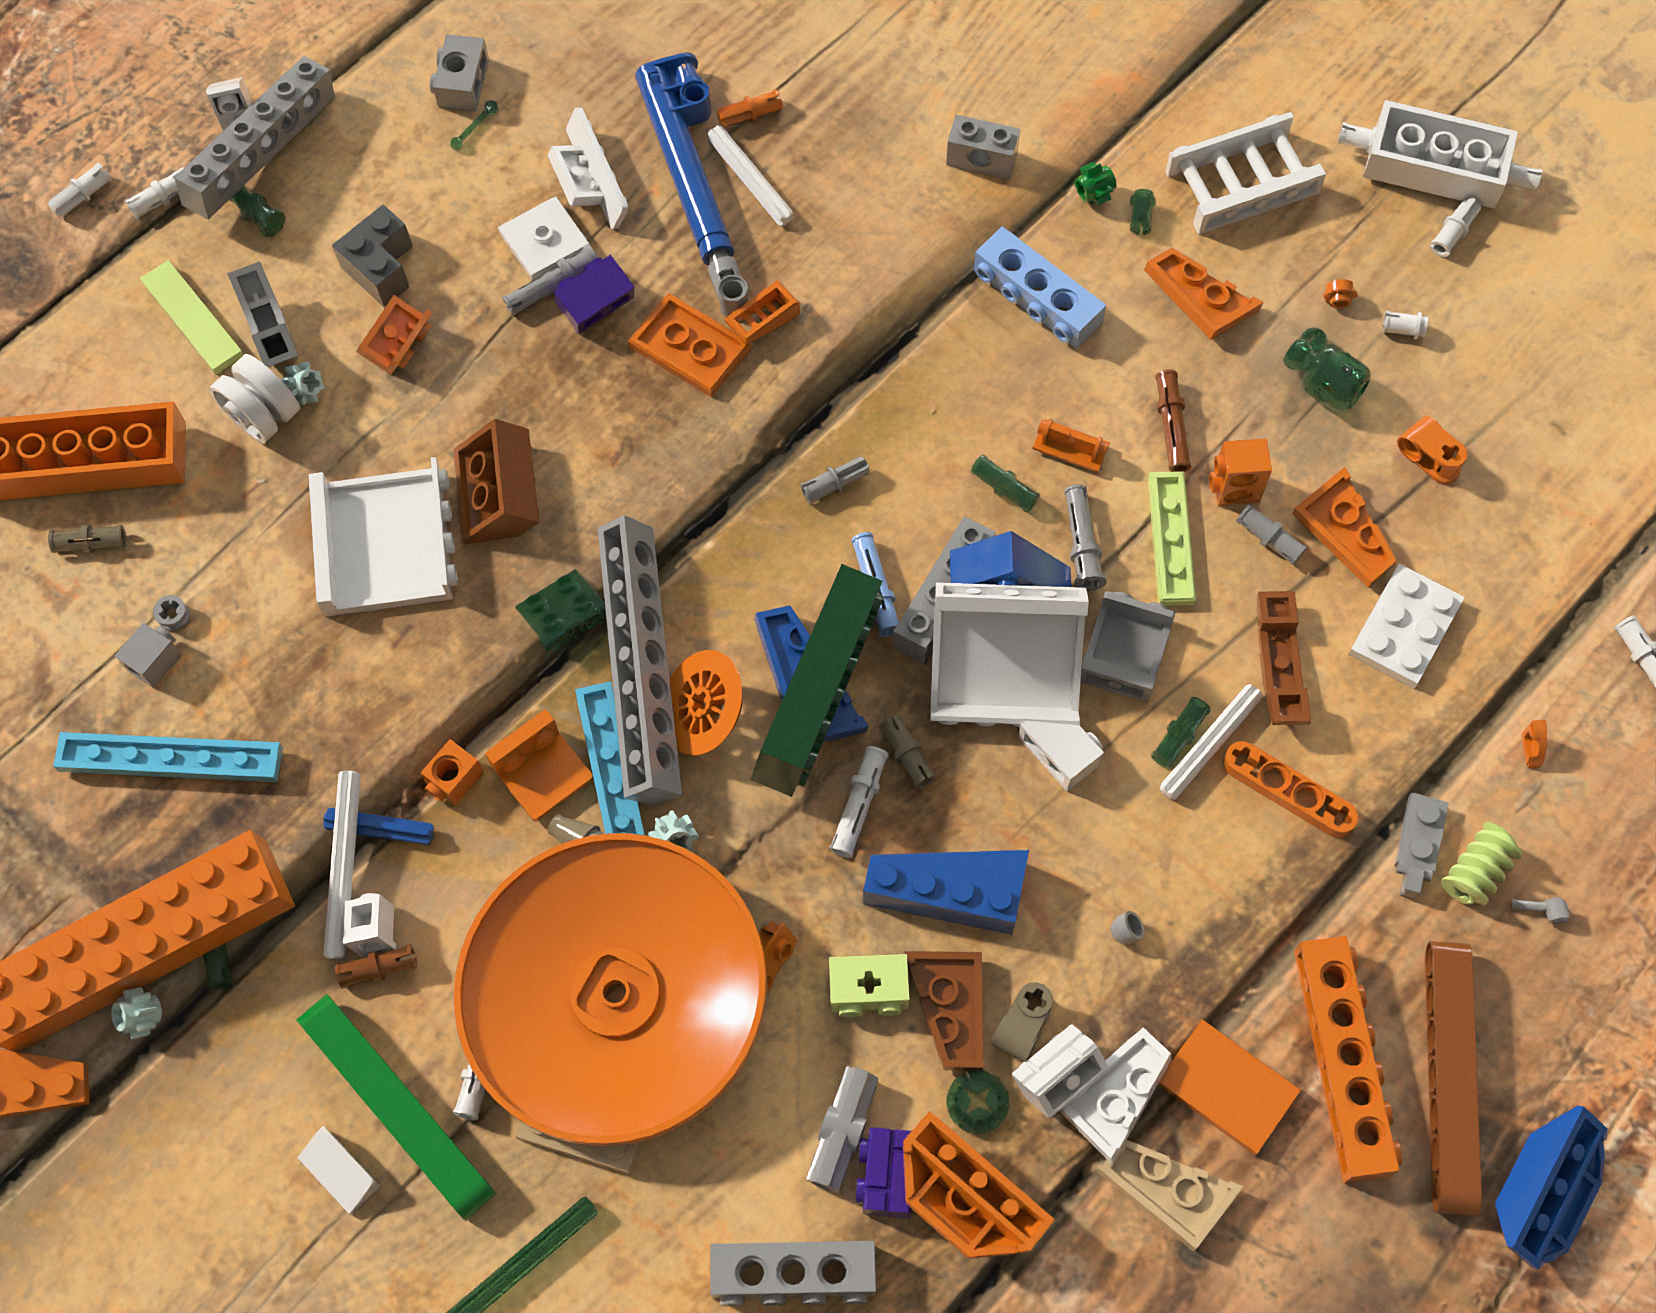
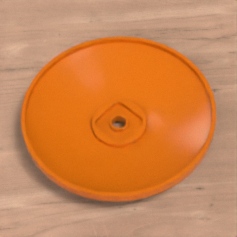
(540, 974)

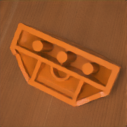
(967, 1195)

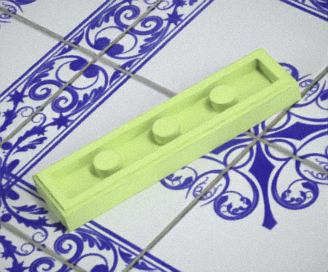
(192, 317)
(1171, 539)

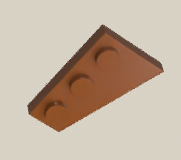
(952, 1004)

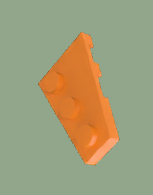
(1201, 297)
(40, 1084)

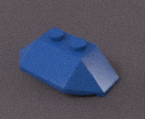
(1552, 1186)

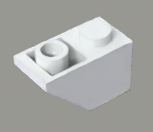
(229, 100)

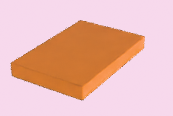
(689, 345)
(1228, 1087)

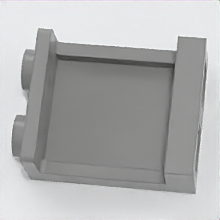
(1127, 646)

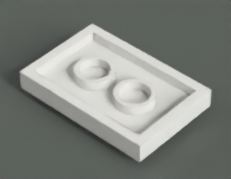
(1406, 626)

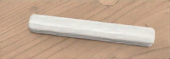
(750, 176)
(1211, 742)

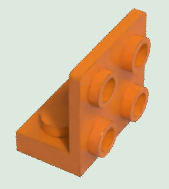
(538, 766)

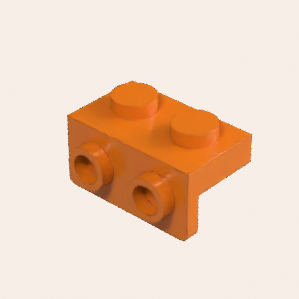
(393, 334)

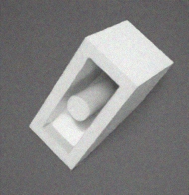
(1062, 750)

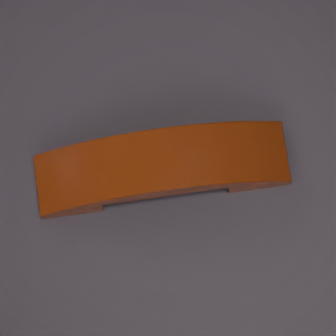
(1280, 658)

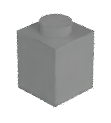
(149, 654)

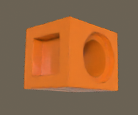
(451, 758)

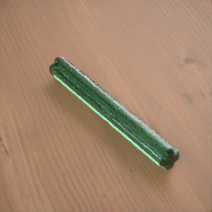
(527, 1258)

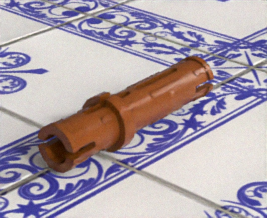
(1171, 408)

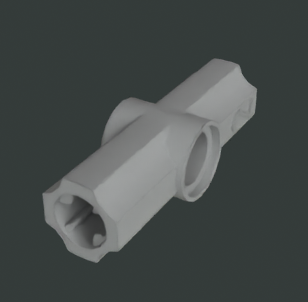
(842, 1129)

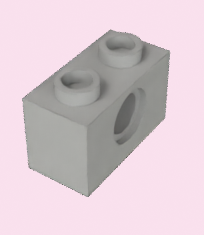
(460, 72)
(982, 146)

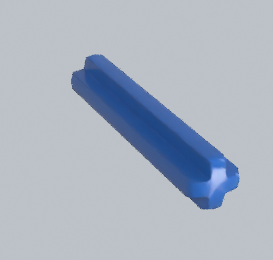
(387, 827)

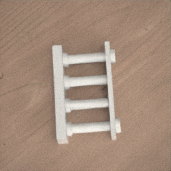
(1243, 201)

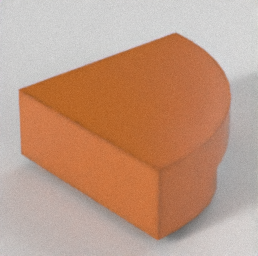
(1535, 743)

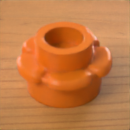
(1340, 293)

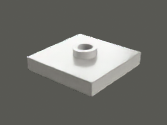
(542, 237)

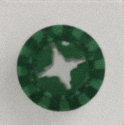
(978, 1120)

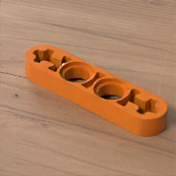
(1293, 783)

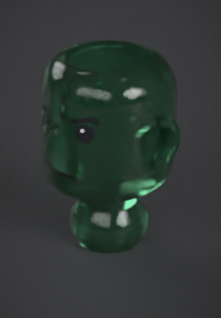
(1330, 375)

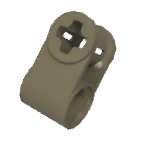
(1022, 1027)

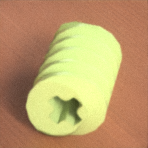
(1481, 864)

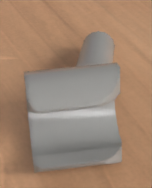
(1555, 908)

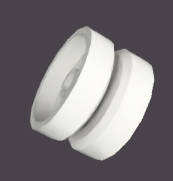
(254, 398)

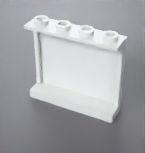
(382, 541)
(1007, 653)

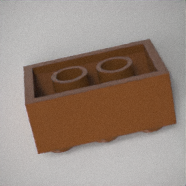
(496, 483)

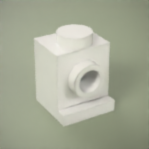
(369, 924)

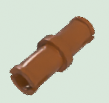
(376, 966)

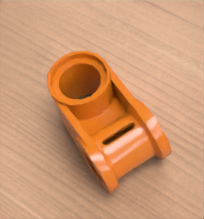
(1433, 447)

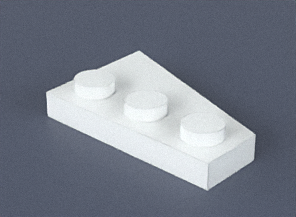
(1116, 1099)

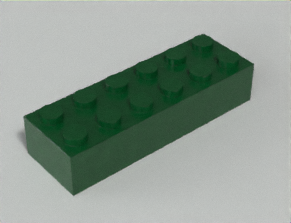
(818, 682)

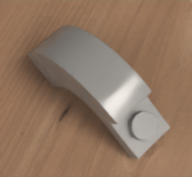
(263, 315)

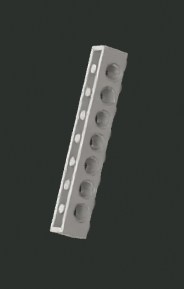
(639, 662)

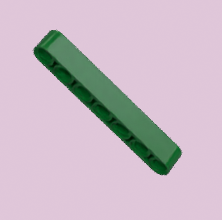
(396, 1107)

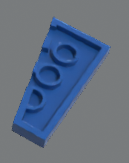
(784, 644)

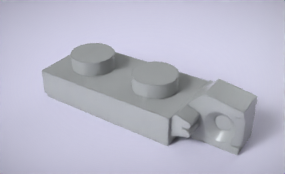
(1420, 842)

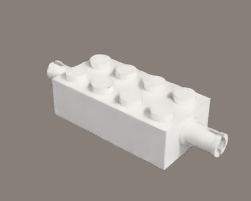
(1440, 154)

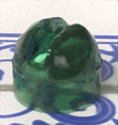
(1320, 338)

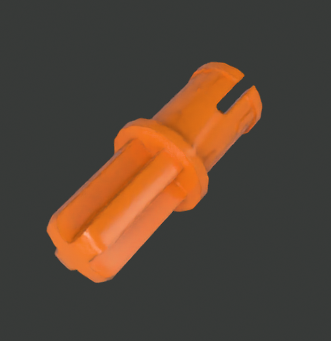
(749, 108)

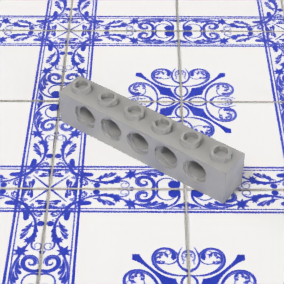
(255, 137)

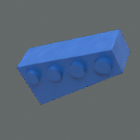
(952, 887)

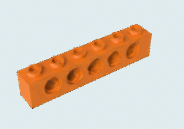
(1355, 1158)

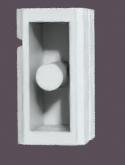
(1060, 1071)

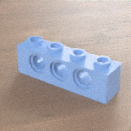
(1033, 271)

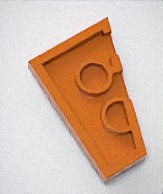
(1342, 524)

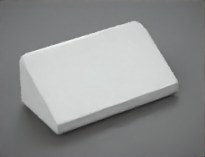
(338, 1170)

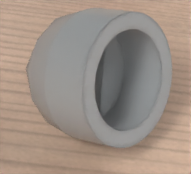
(1127, 928)

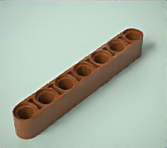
(1452, 1079)

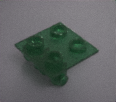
(562, 608)

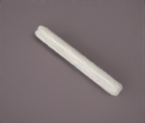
(341, 862)

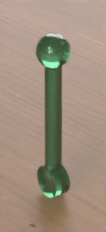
(491, 108)

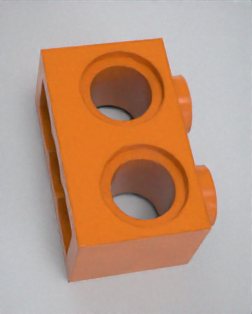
(1241, 472)

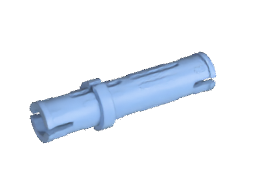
(865, 550)

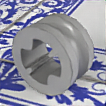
(164, 620)

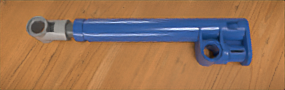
(675, 102)

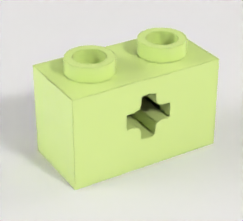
(888, 977)

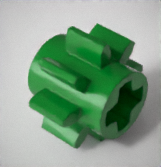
(1095, 183)

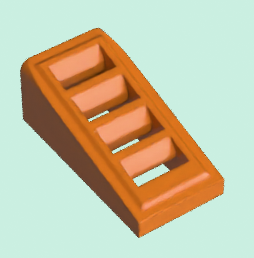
(774, 293)

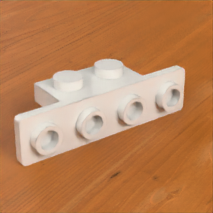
(586, 172)

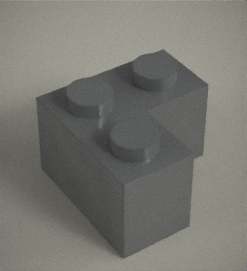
(371, 254)

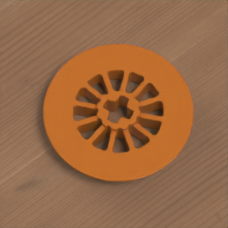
(710, 679)

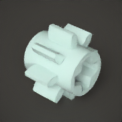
(303, 382)
(675, 830)
(136, 1012)

